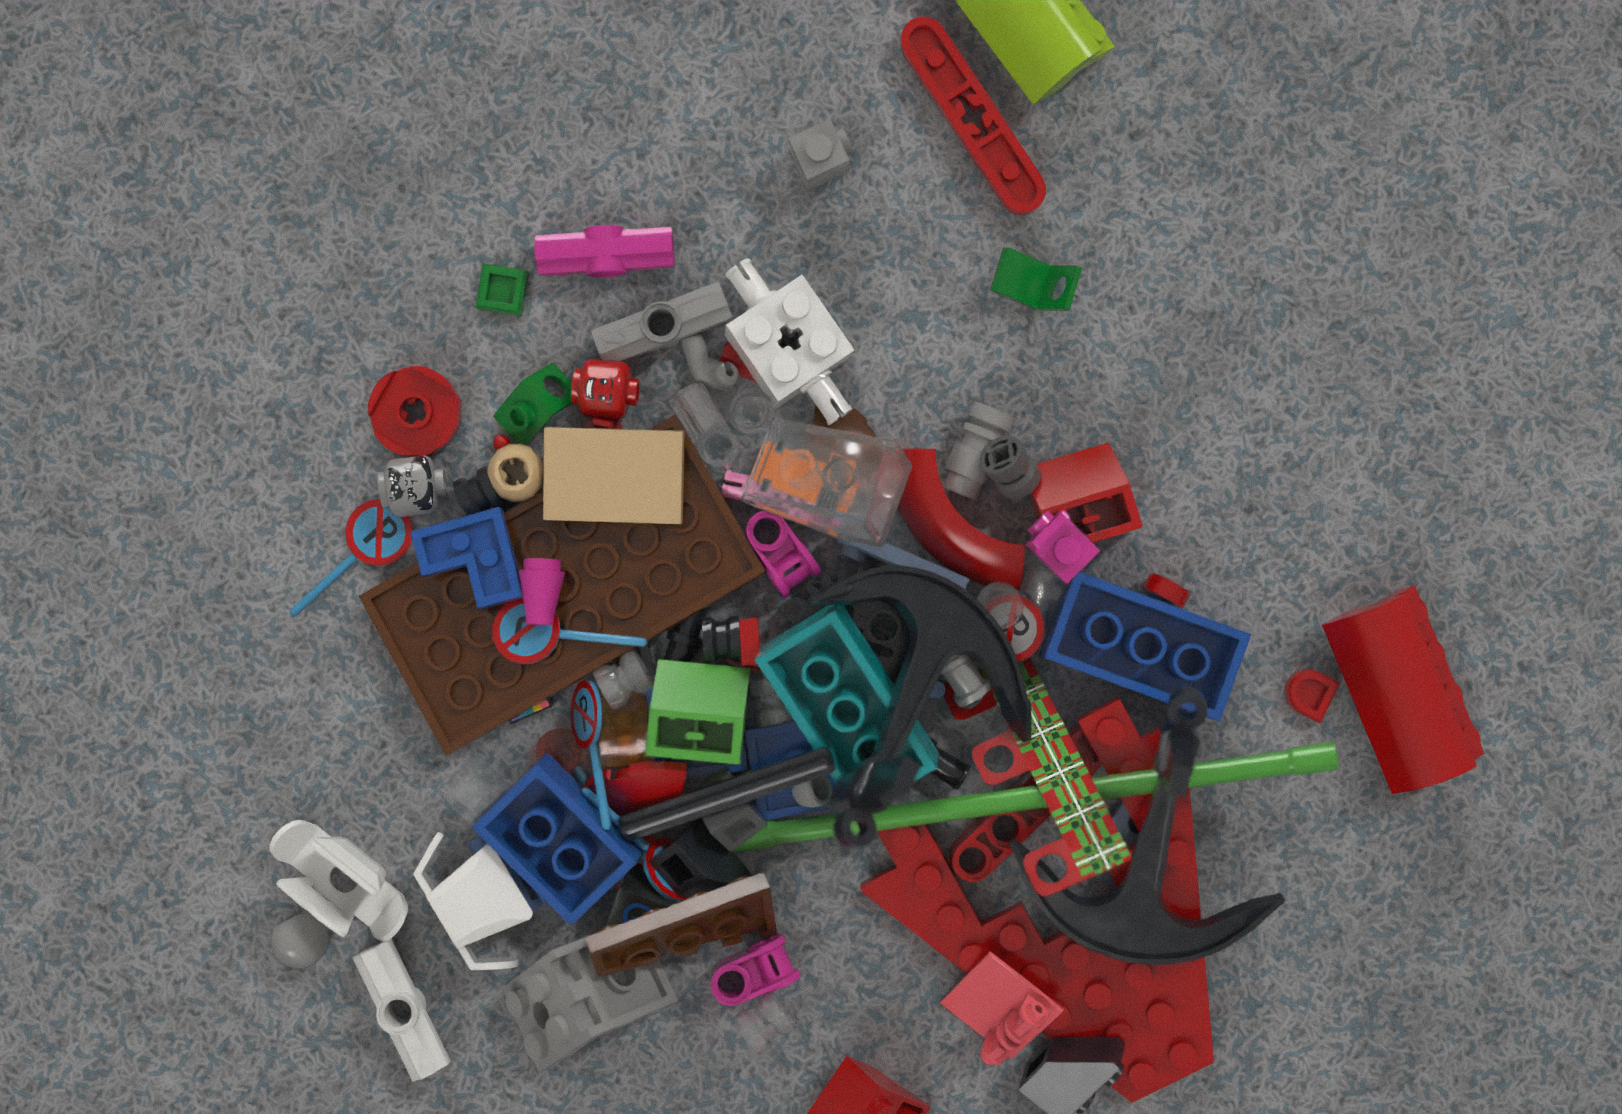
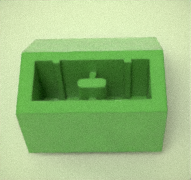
(698, 712)

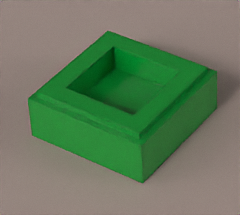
(502, 289)

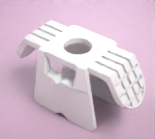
(316, 856)
(475, 902)

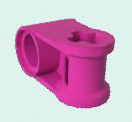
(782, 554)
(756, 970)

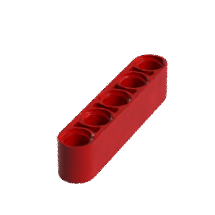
(996, 848)

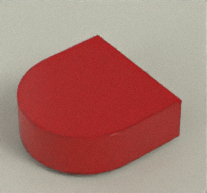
(1310, 693)

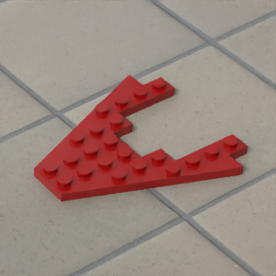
(1150, 1007)

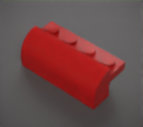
(1404, 691)

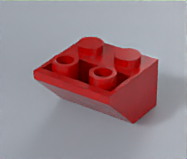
(1090, 490)
(865, 1090)

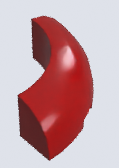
(948, 534)

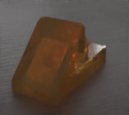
(624, 732)

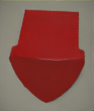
(749, 644)

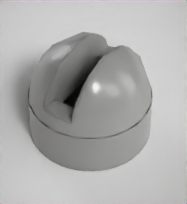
(813, 792)

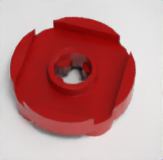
(390, 419)

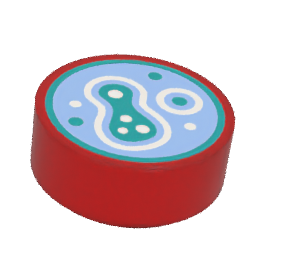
(1166, 590)

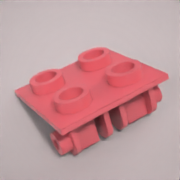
(1000, 1008)

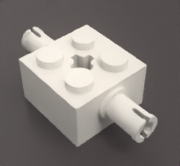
(798, 314)

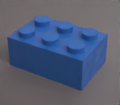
(557, 839)

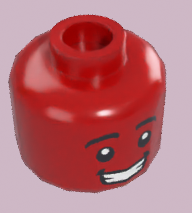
(604, 389)

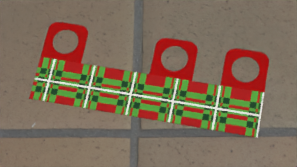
(1088, 831)

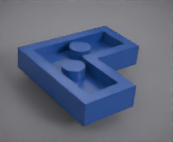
(479, 543)

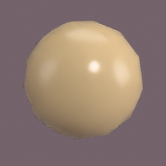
(516, 472)

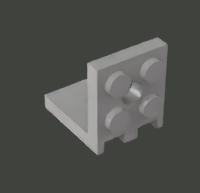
(567, 1006)

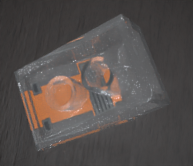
(829, 480)

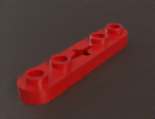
(946, 79)

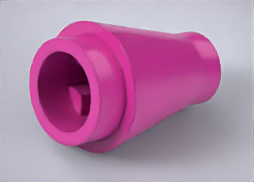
(541, 588)

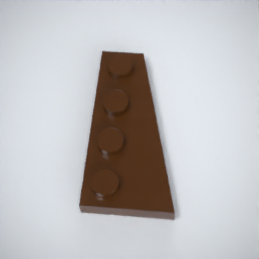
(683, 927)

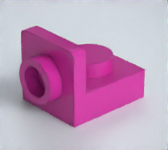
(1060, 545)

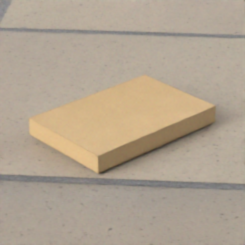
(613, 475)

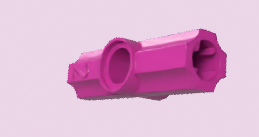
(604, 251)

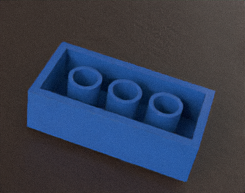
(1143, 643)

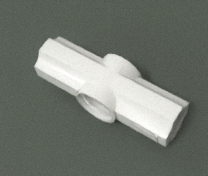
(413, 1037)

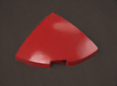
(641, 785)

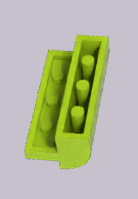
(1039, 40)

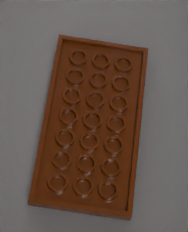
(614, 583)

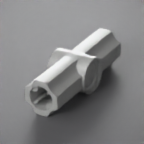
(691, 314)

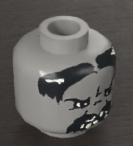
(411, 486)

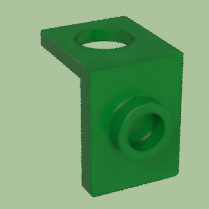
(1034, 281)
(532, 406)

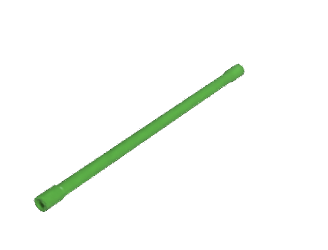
(1294, 761)

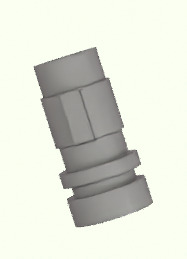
(964, 461)

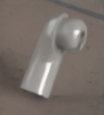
(703, 368)

